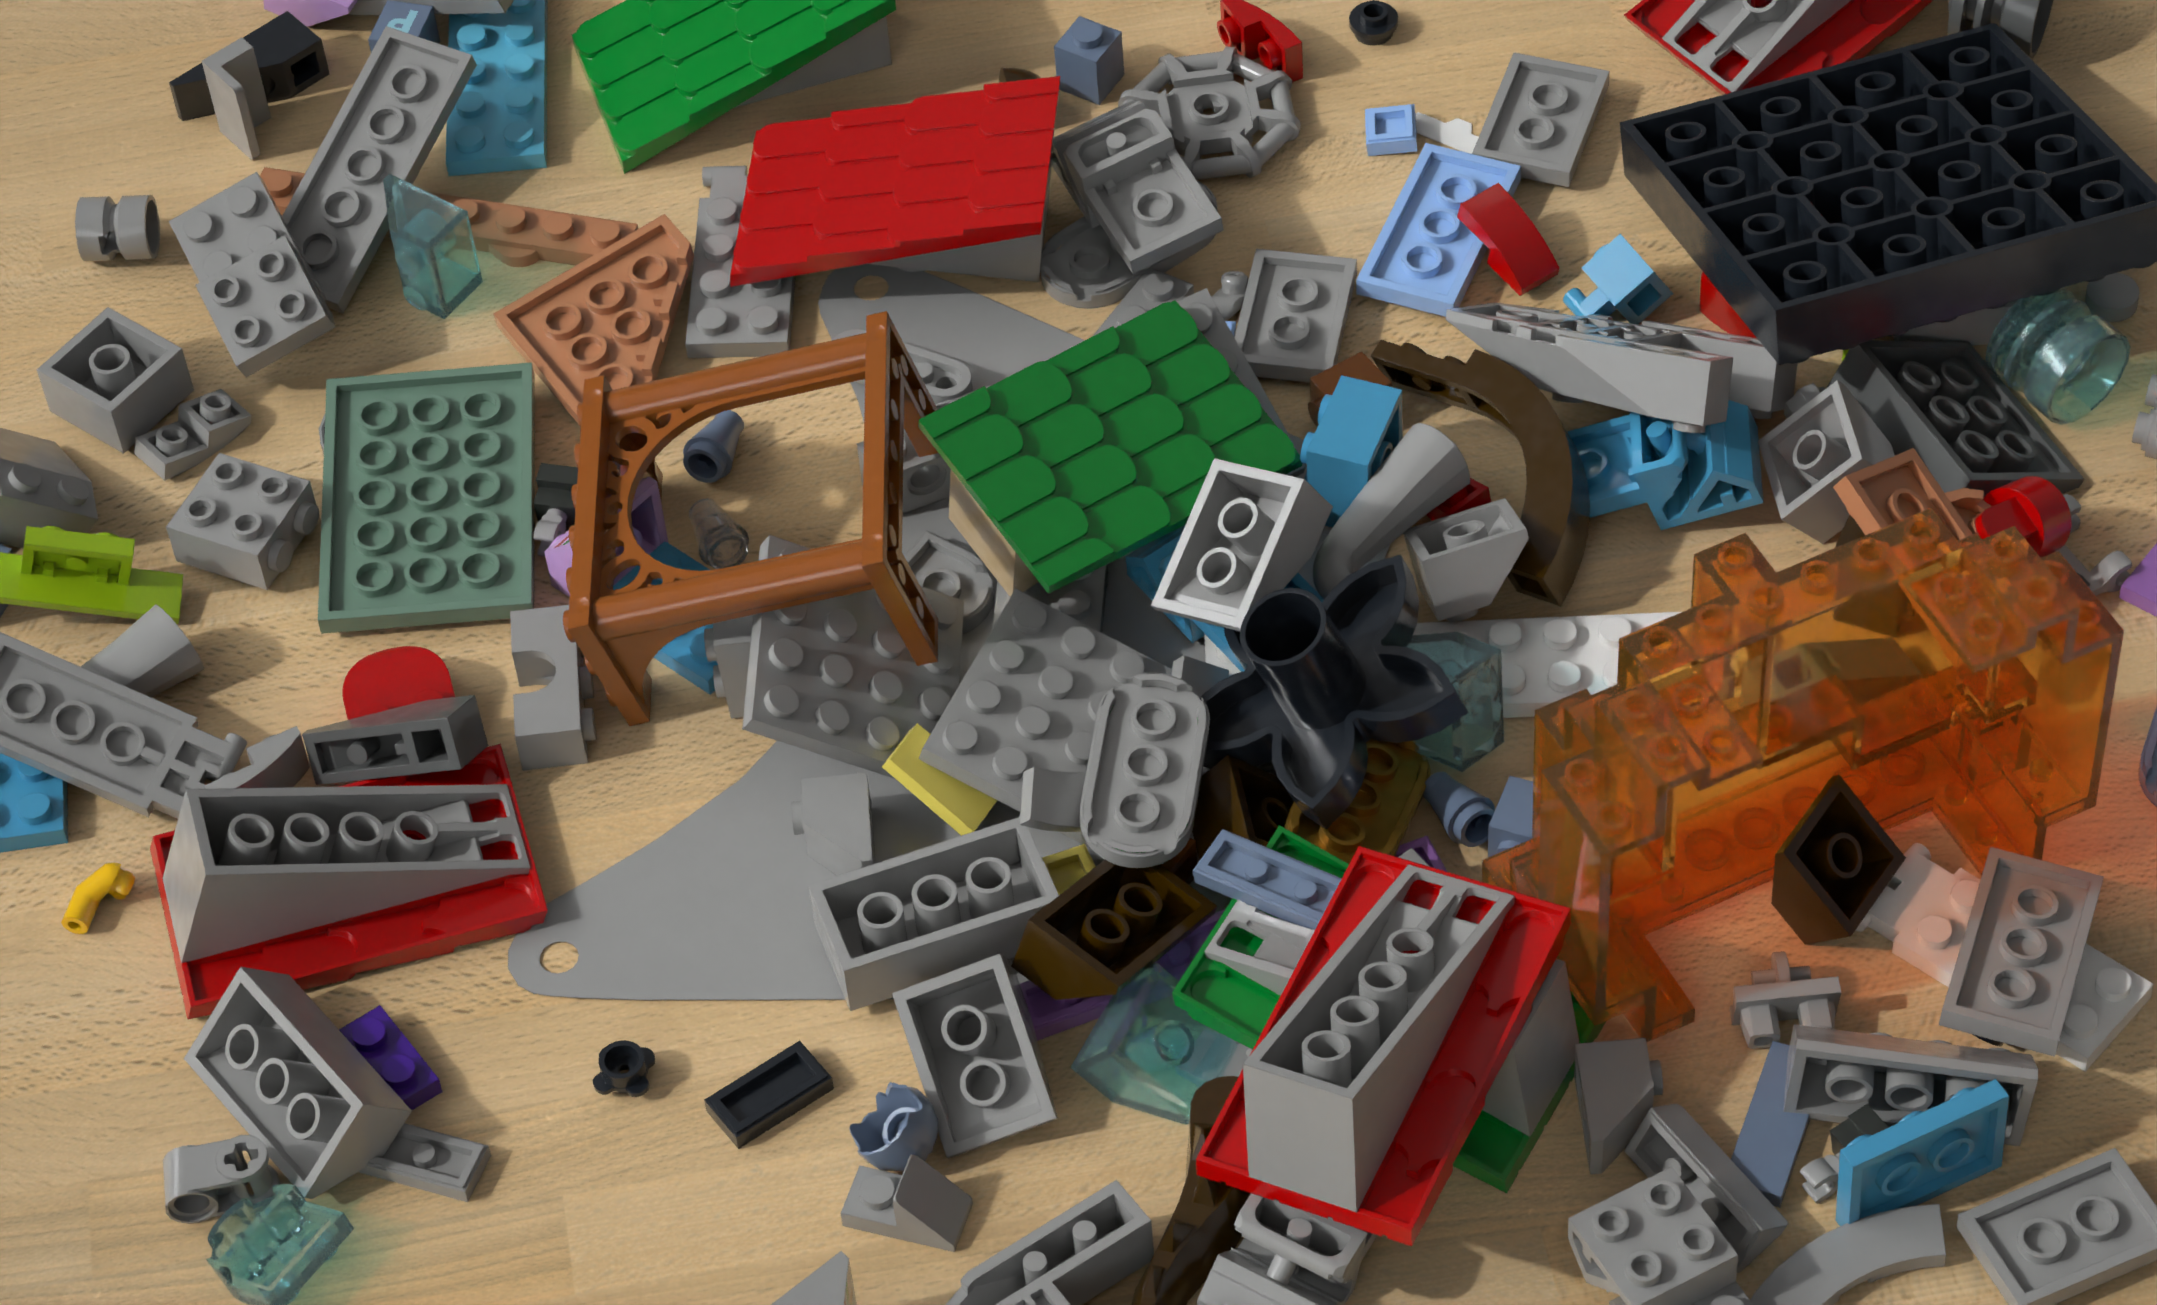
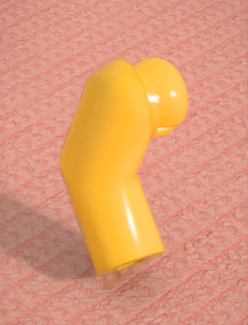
(91, 891)

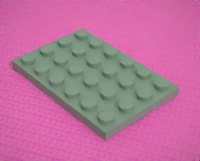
(427, 498)

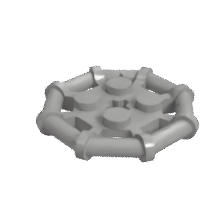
(1206, 83)

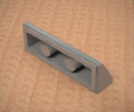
(1731, 1200)

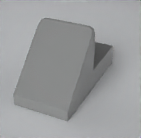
(910, 1207)

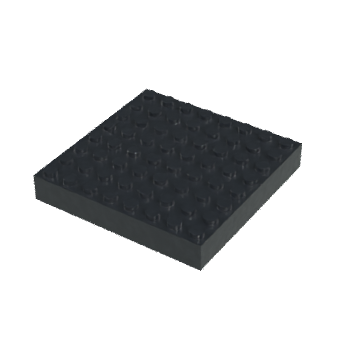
(1892, 192)

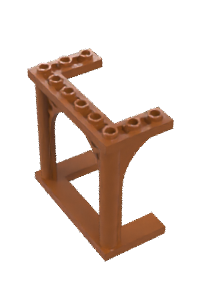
(618, 448)

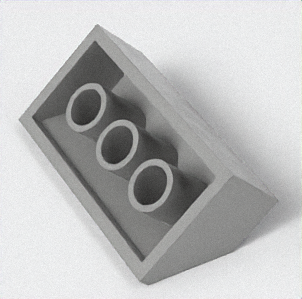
(1843, 1070)
(295, 1081)

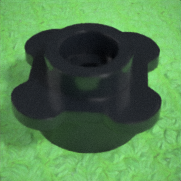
(624, 1056)

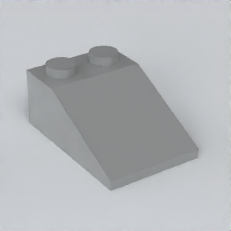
(41, 488)
(1240, 543)
(976, 1054)

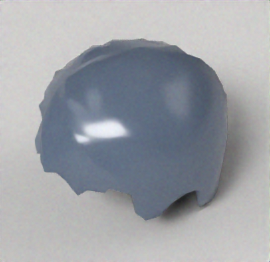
(899, 1127)

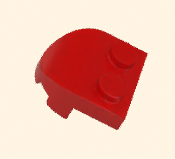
(395, 680)

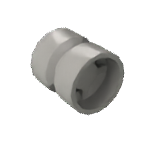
(113, 228)

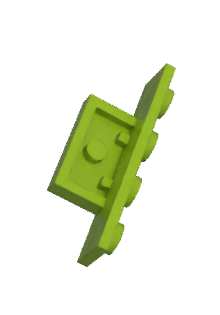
(85, 576)

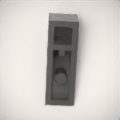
(398, 741)

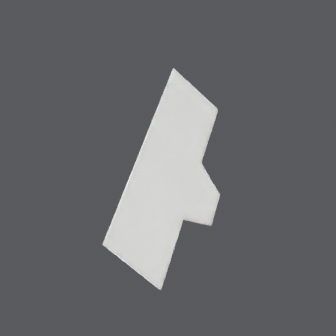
(1453, 133)

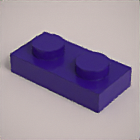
(393, 1057)

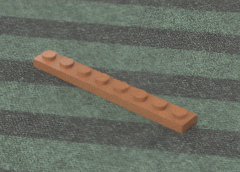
(554, 234)

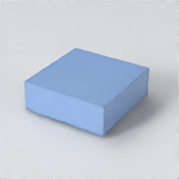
(1391, 130)

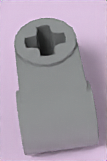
(213, 1177)

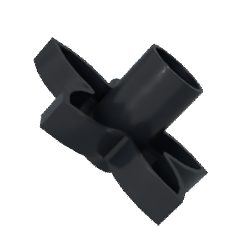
(1326, 684)

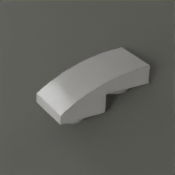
(201, 431)
(274, 763)

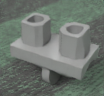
(1780, 996)

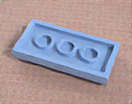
(1424, 250)

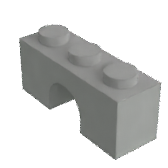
(553, 721)

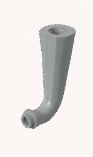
(1407, 486)
(148, 655)

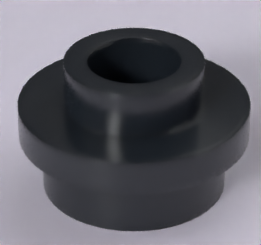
(1373, 22)

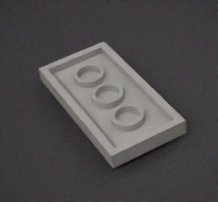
(2021, 951)

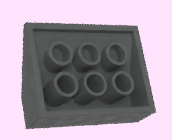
(1952, 414)

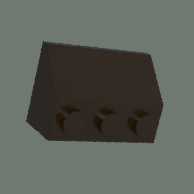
(1108, 930)

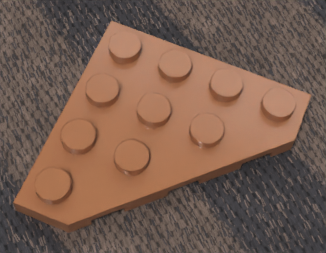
(603, 314)

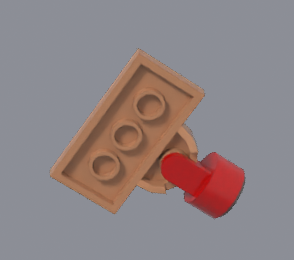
(1906, 487)

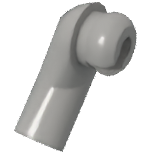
(1231, 295)

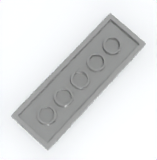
(380, 130)

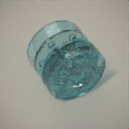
(2058, 354)

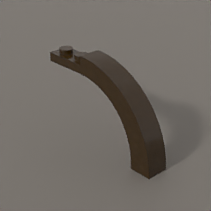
(1557, 485)

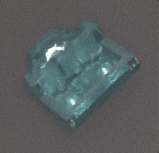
(274, 1245)

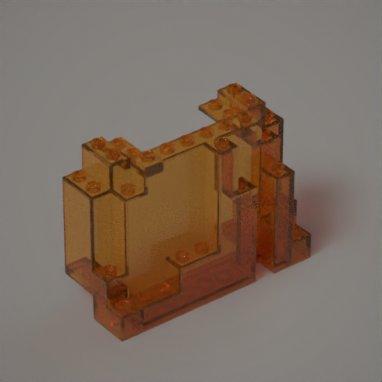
(1897, 660)

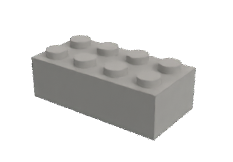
(930, 910)

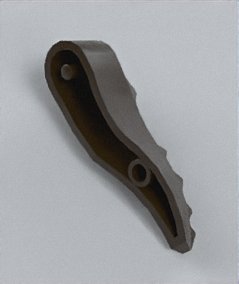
(1203, 1217)

